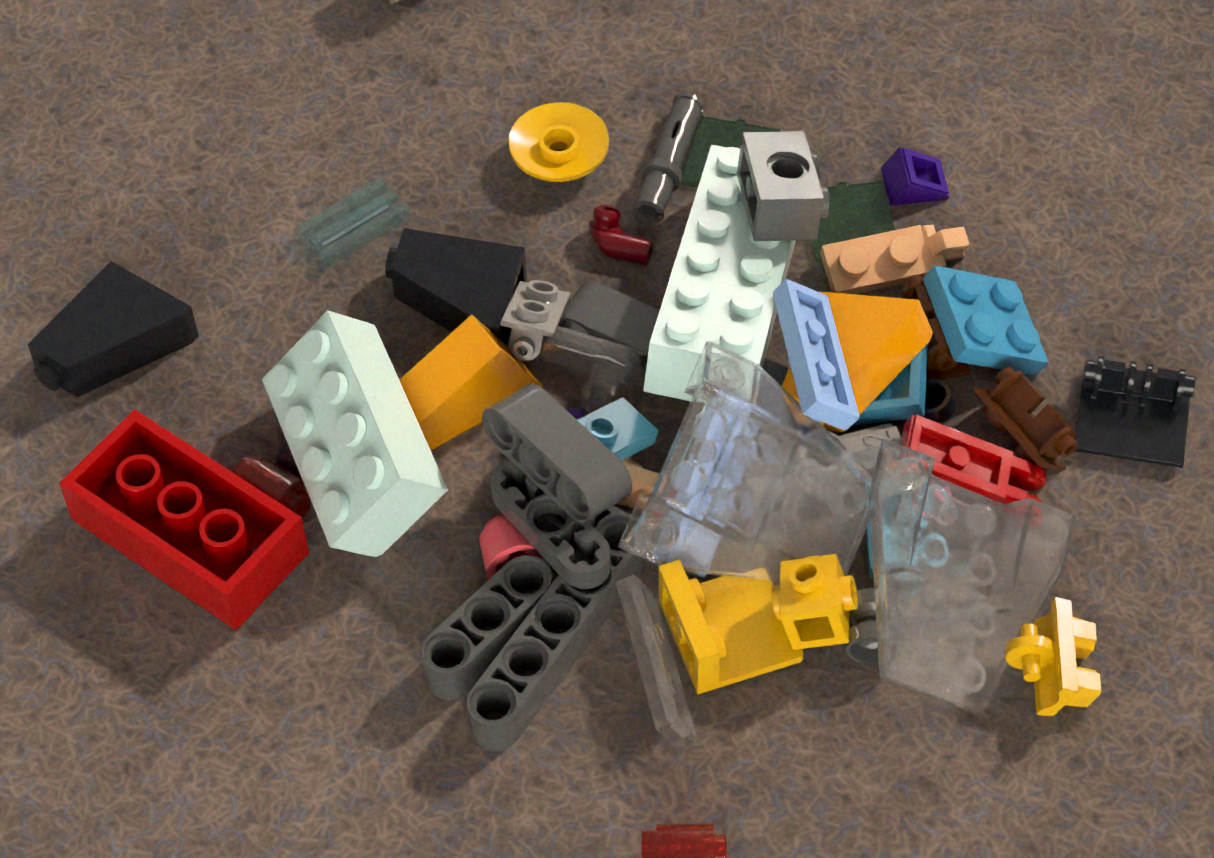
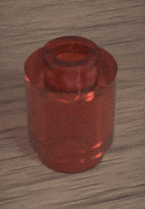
(275, 482)
(683, 841)

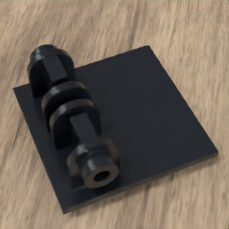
(1134, 412)

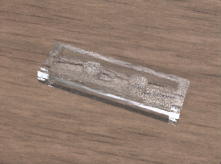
(656, 662)

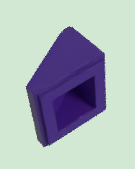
(913, 178)

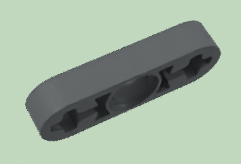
(555, 545)

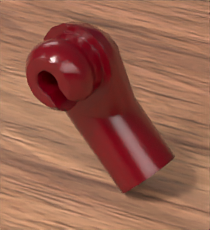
(613, 240)

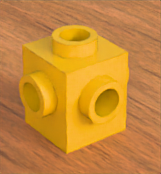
(814, 601)

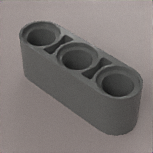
(557, 452)
(460, 634)

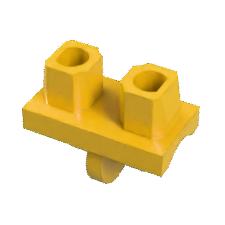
(1049, 655)

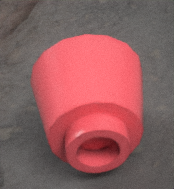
(502, 543)

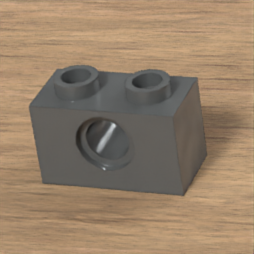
(781, 186)

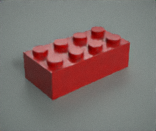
(185, 518)

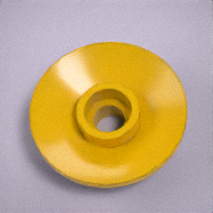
(554, 128)

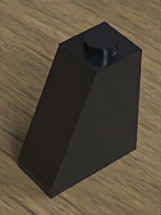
(456, 278)
(109, 332)

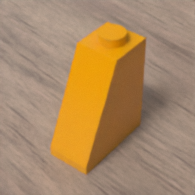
(876, 340)
(461, 381)

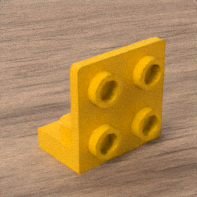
(723, 627)

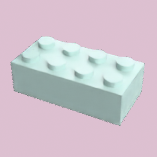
(353, 435)

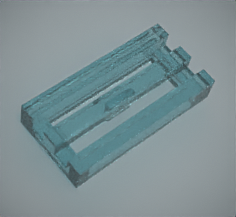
(348, 216)

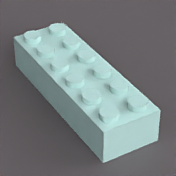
(717, 284)

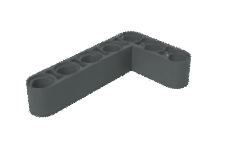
(538, 649)

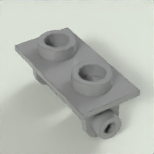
(533, 314)

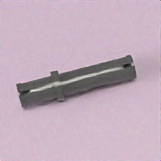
(663, 171)

